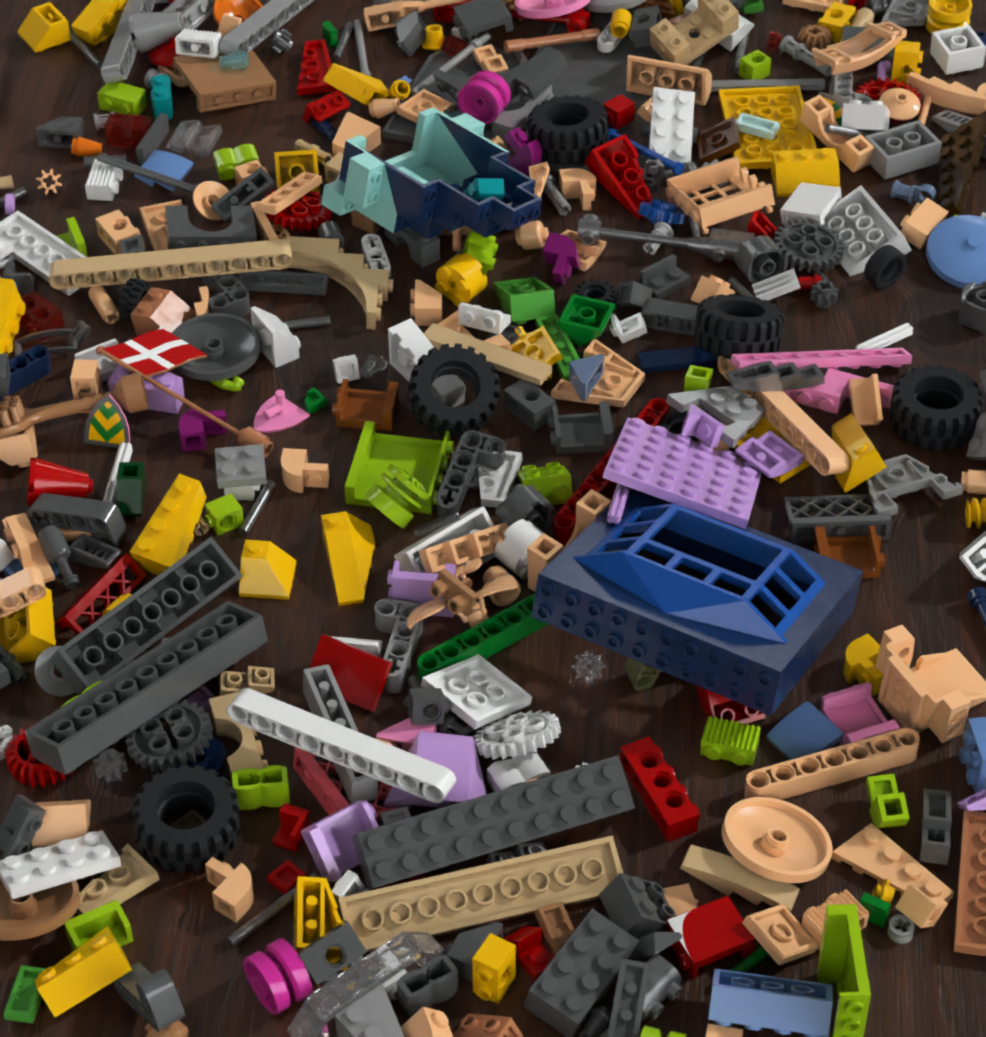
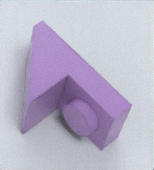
(702, 426)

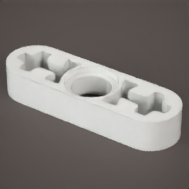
(377, 250)

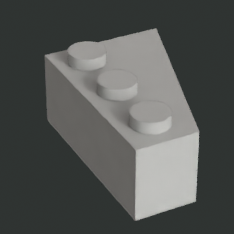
(369, 1017)

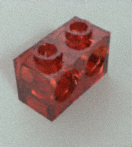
(40, 314)

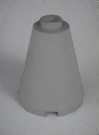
(155, 28)

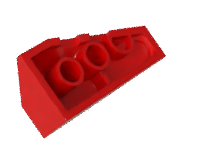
(619, 172)

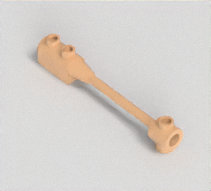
(386, 14)

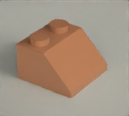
(158, 309)

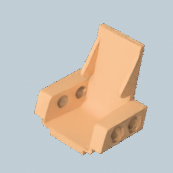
(930, 694)

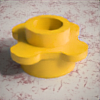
(884, 891)

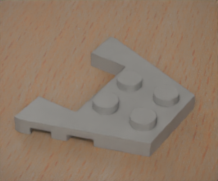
(725, 404)
(902, 477)

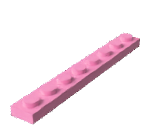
(828, 359)

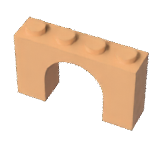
(545, 548)

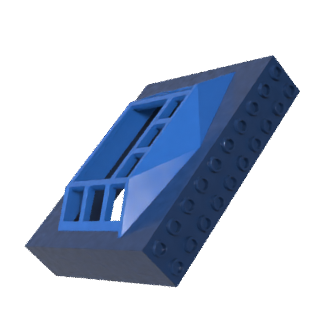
(688, 622)

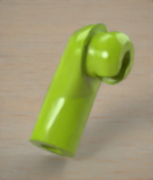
(234, 385)

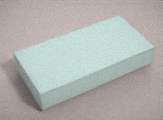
(757, 126)

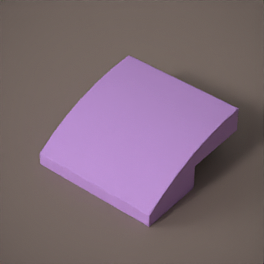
(770, 454)

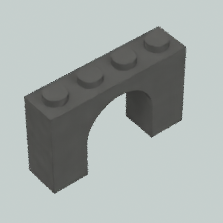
(183, 234)

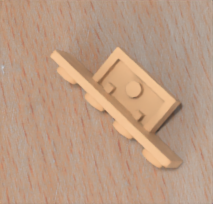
(26, 545)

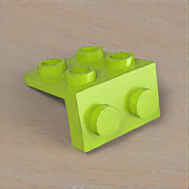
(551, 481)

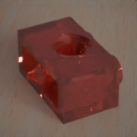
(126, 129)

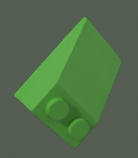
(525, 298)

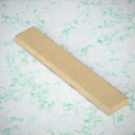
(501, 358)

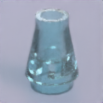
(235, 60)

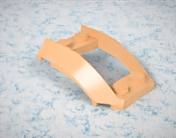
(847, 54)

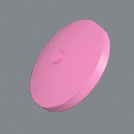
(547, 8)

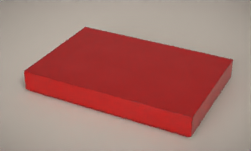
(357, 672)

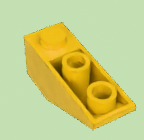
(355, 84)

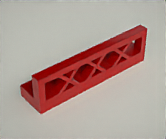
(93, 593)

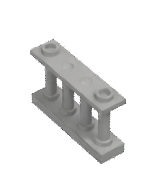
(194, 10)

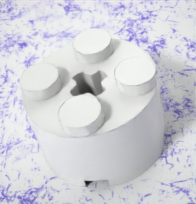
(514, 547)

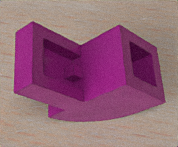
(526, 152)
(564, 254)
(195, 426)

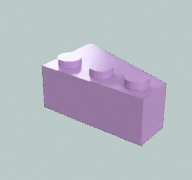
(157, 398)

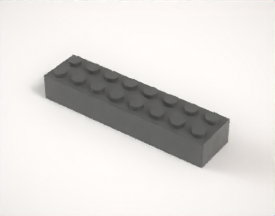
(146, 616)

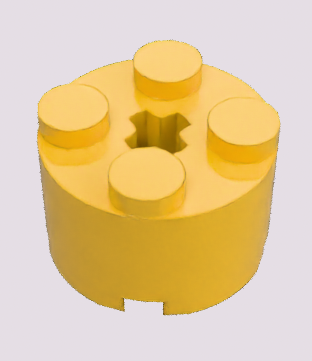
(460, 279)

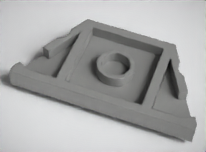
(907, 12)

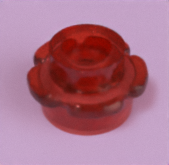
(774, 39)

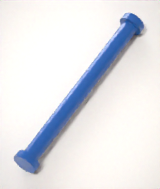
(676, 167)

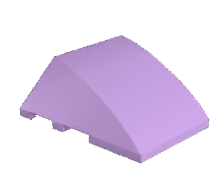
(454, 753)

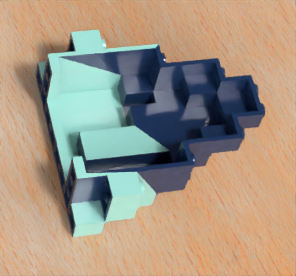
(428, 183)

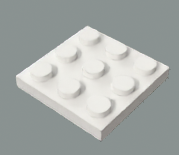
(478, 691)

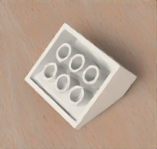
(863, 229)

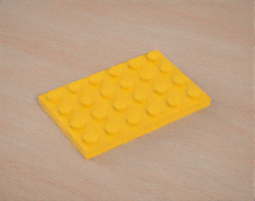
(771, 103)

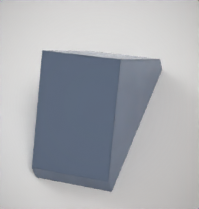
(585, 374)

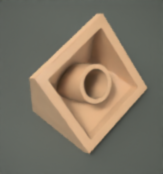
(62, 822)

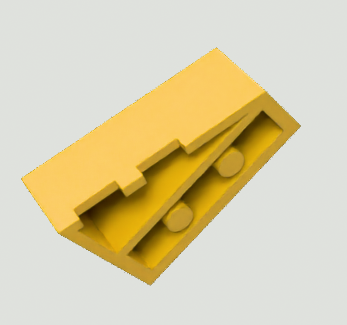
(83, 972)

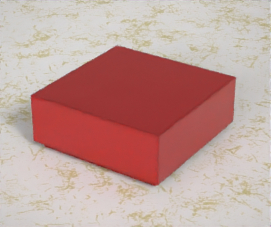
(285, 876)

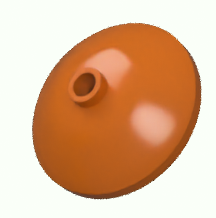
(238, 8)

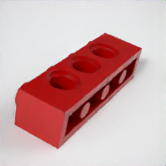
(659, 789)

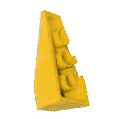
(861, 453)
(349, 553)

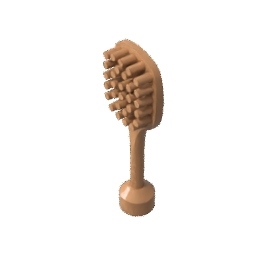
(128, 393)

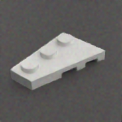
(498, 482)

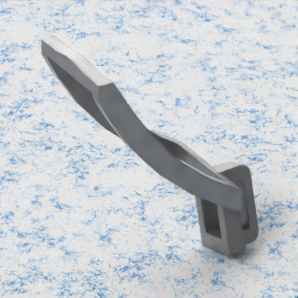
(76, 337)

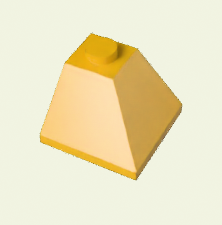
(266, 571)

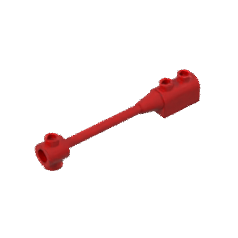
(574, 21)

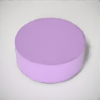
(9, 204)

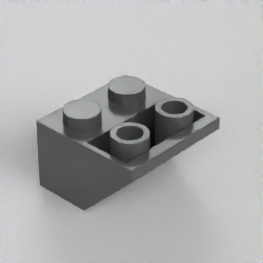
(636, 905)

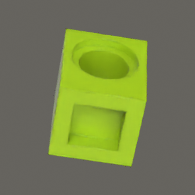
(755, 66)
(224, 514)

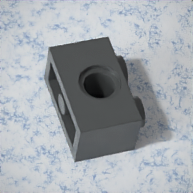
(641, 23)
(528, 403)
(314, 954)

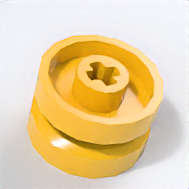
(948, 14)

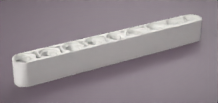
(342, 745)

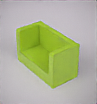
(92, 922)

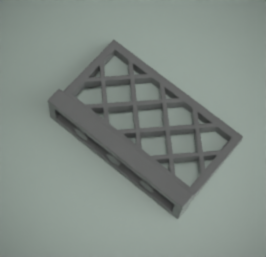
(844, 524)

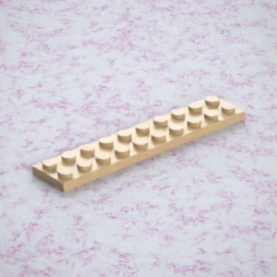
(483, 893)

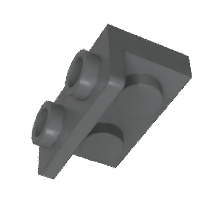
(664, 277)
(20, 826)

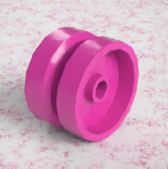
(484, 96)
(277, 976)

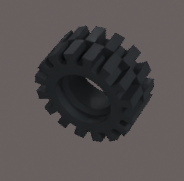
(597, 290)
(133, 293)

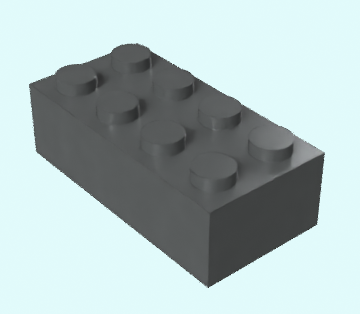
(580, 974)

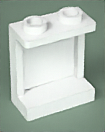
(810, 203)

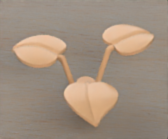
(479, 611)

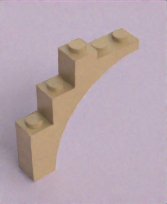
(348, 269)

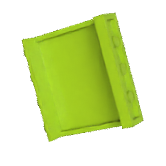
(420, 457)
(844, 963)

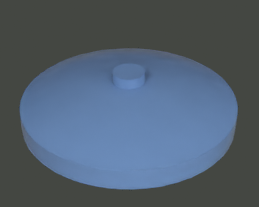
(959, 250)

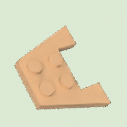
(615, 385)

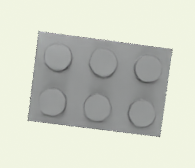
(904, 149)

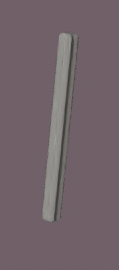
(805, 84)

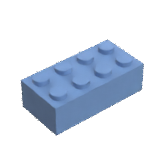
(771, 1003)

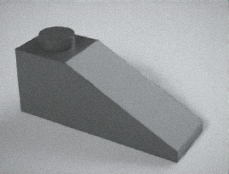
(248, 191)

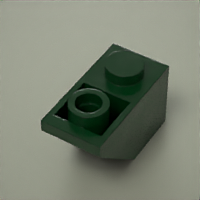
(131, 488)

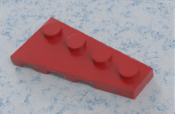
(314, 68)

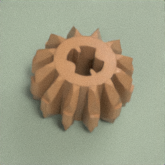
(814, 37)

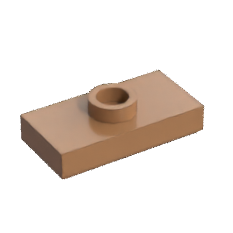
(554, 925)

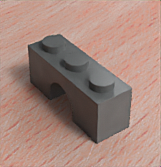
(421, 249)

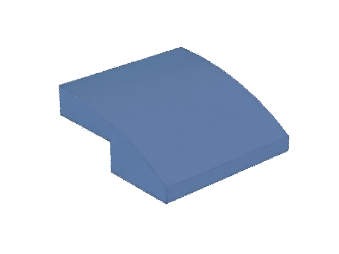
(166, 164)
(804, 732)

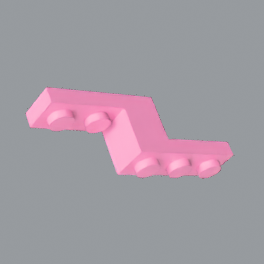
(832, 394)

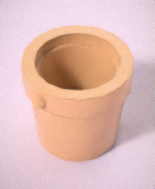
(504, 597)

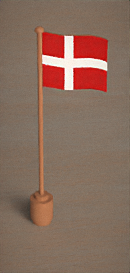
(161, 352)

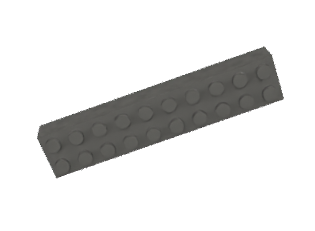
(146, 687)
(492, 822)

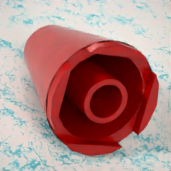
(56, 479)

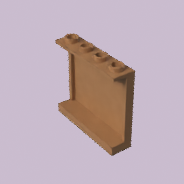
(225, 87)

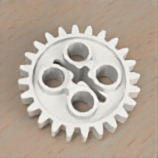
(517, 734)

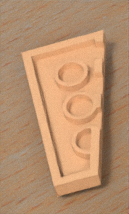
(882, 858)

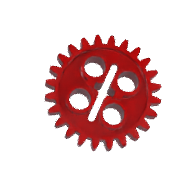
(876, 89)
(303, 213)

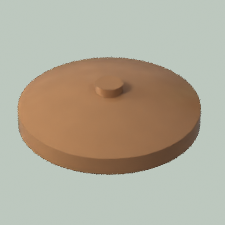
(37, 912)

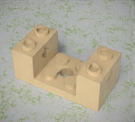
(713, 22)

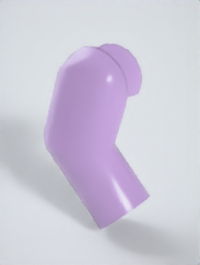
(882, 68)

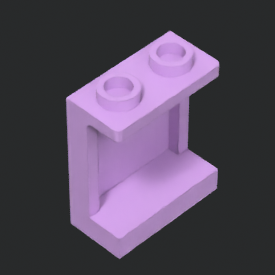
(415, 586)
(332, 841)

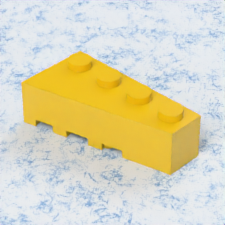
(10, 313)
(170, 527)

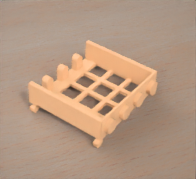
(749, 199)

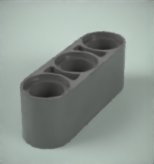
(669, 316)

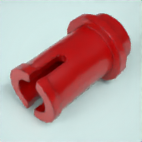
(807, 282)

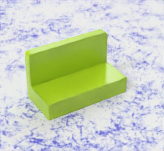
(74, 236)

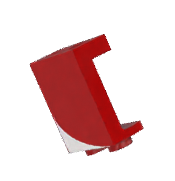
(709, 935)

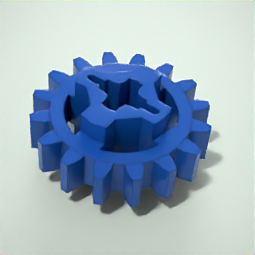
(662, 212)

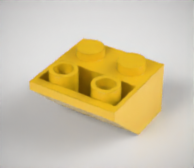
(44, 28)

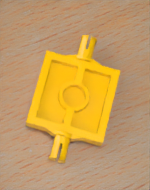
(537, 346)

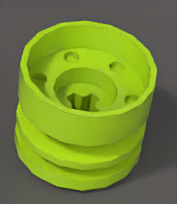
(397, 495)

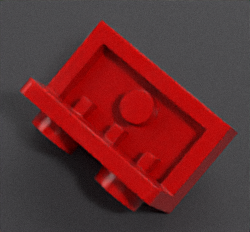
(325, 107)

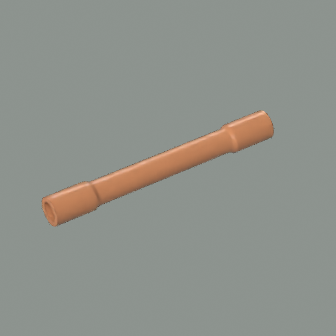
(522, 44)

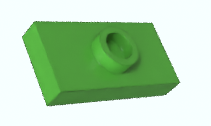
(24, 997)

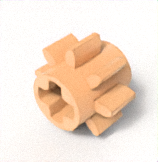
(43, 184)

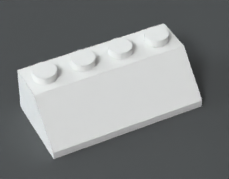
(469, 522)

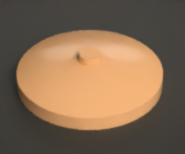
(777, 840)

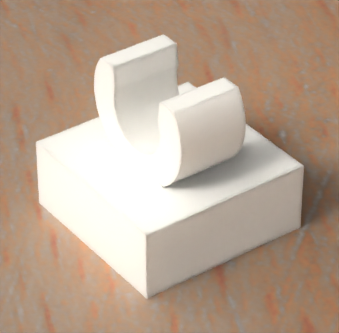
(346, 368)

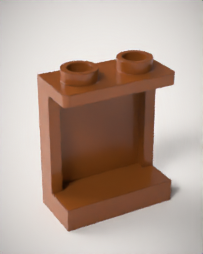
(360, 405)
(855, 551)

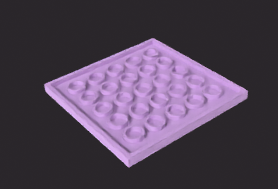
(684, 472)

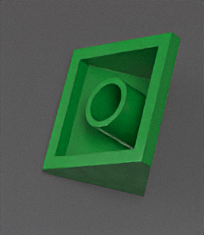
(585, 318)

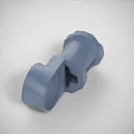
(912, 193)

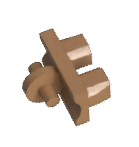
(456, 592)

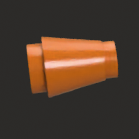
(85, 147)

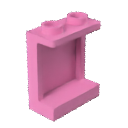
(856, 713)

